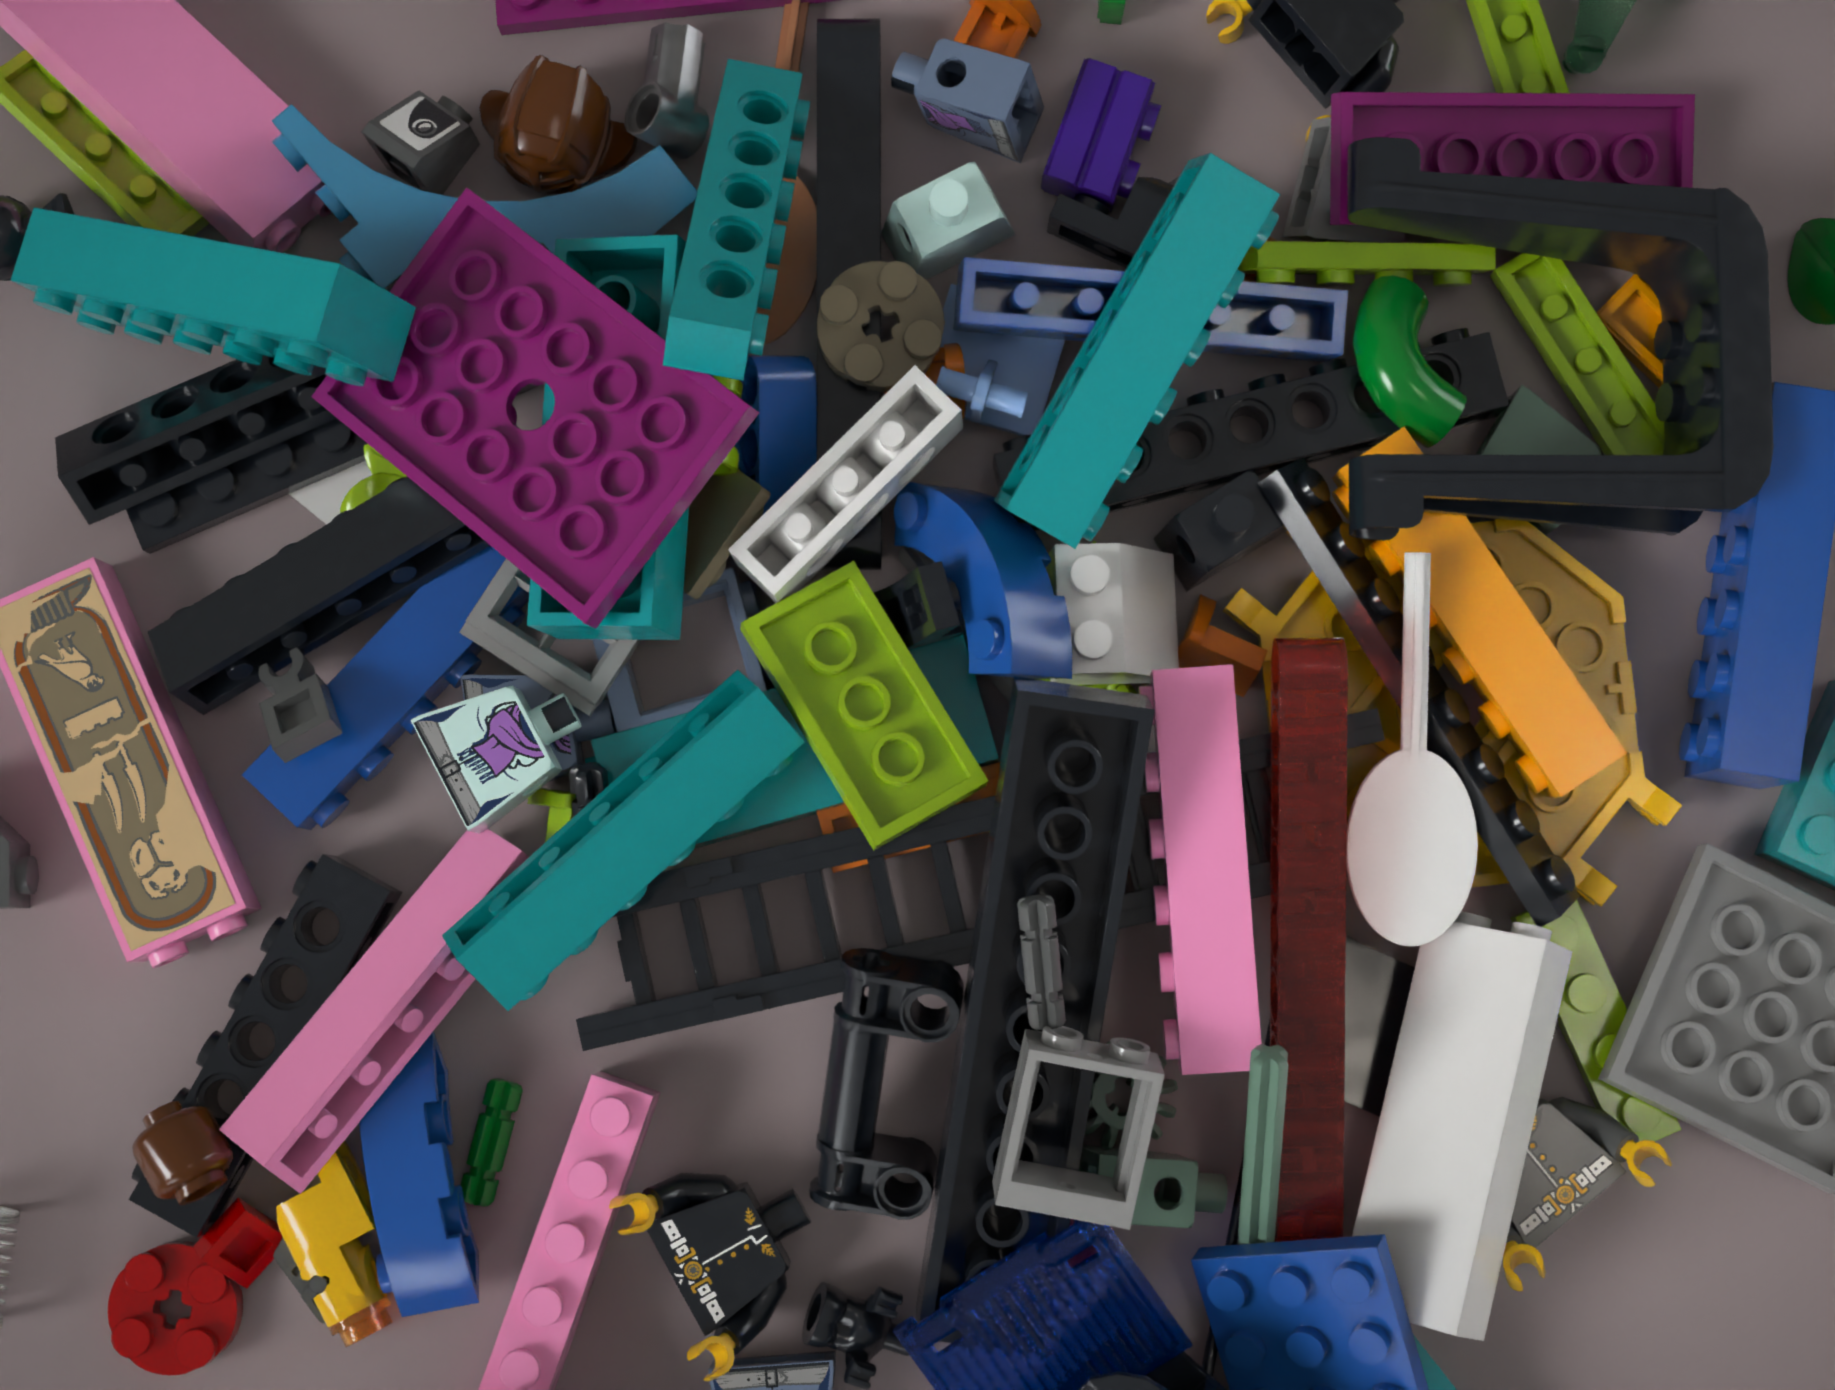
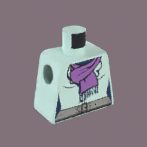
(494, 750)

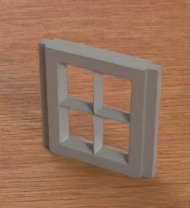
(535, 657)

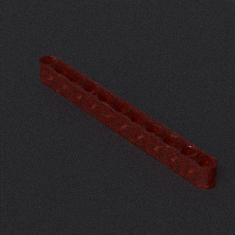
(1309, 926)

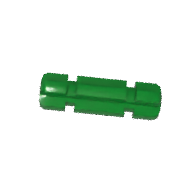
(490, 1141)

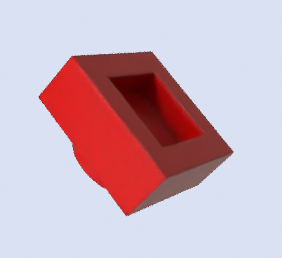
(240, 1243)

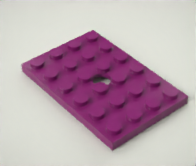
(611, 466)

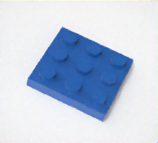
(1309, 1315)

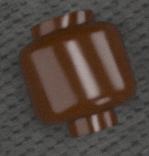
(182, 1152)

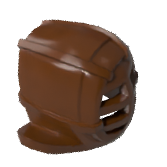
(555, 128)

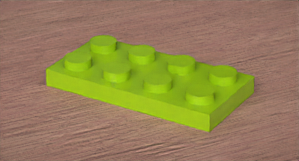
(863, 705)

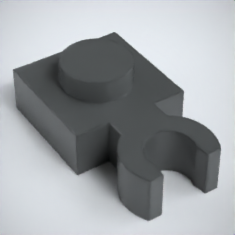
(299, 711)

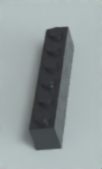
(309, 593)

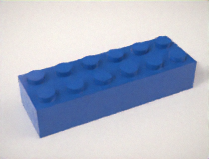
(1766, 607)

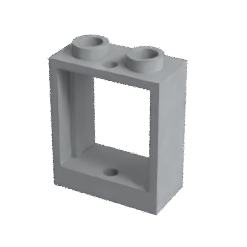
(1069, 1191)

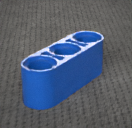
(784, 434)

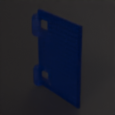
(1047, 1324)

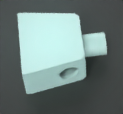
(946, 221)

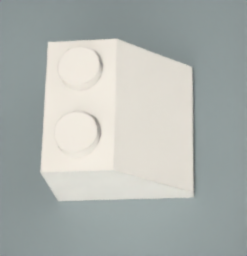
(1117, 611)

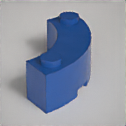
(1001, 579)
(416, 1209)

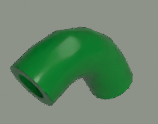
(1393, 363)

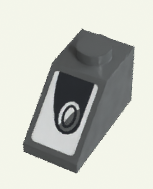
(423, 141)

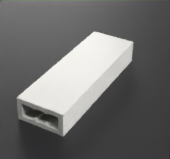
(1462, 1115)

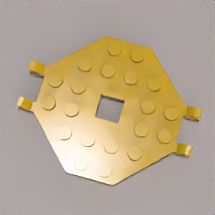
(1587, 629)

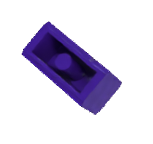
(1100, 133)

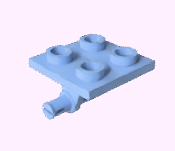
(1003, 376)

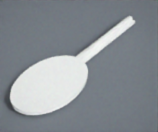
(1412, 817)

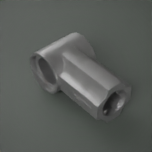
(666, 104)

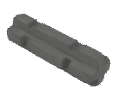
(1041, 961)

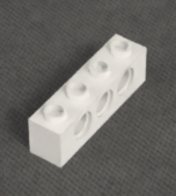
(848, 486)

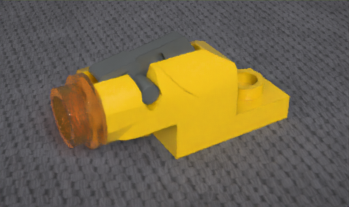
(324, 1252)

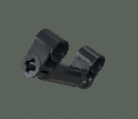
(856, 1080)

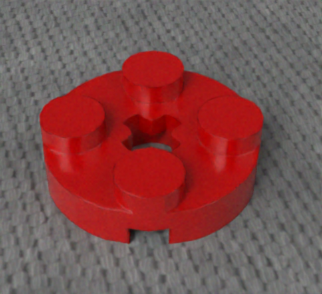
(142, 1329)

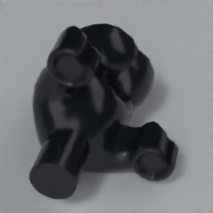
(853, 1327)

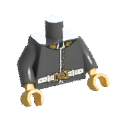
(1566, 1166)

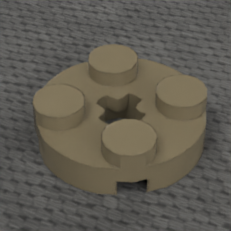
(894, 291)

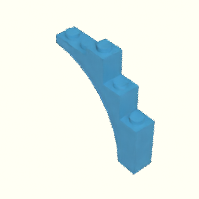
(400, 218)

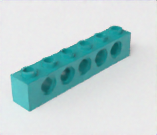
(733, 222)

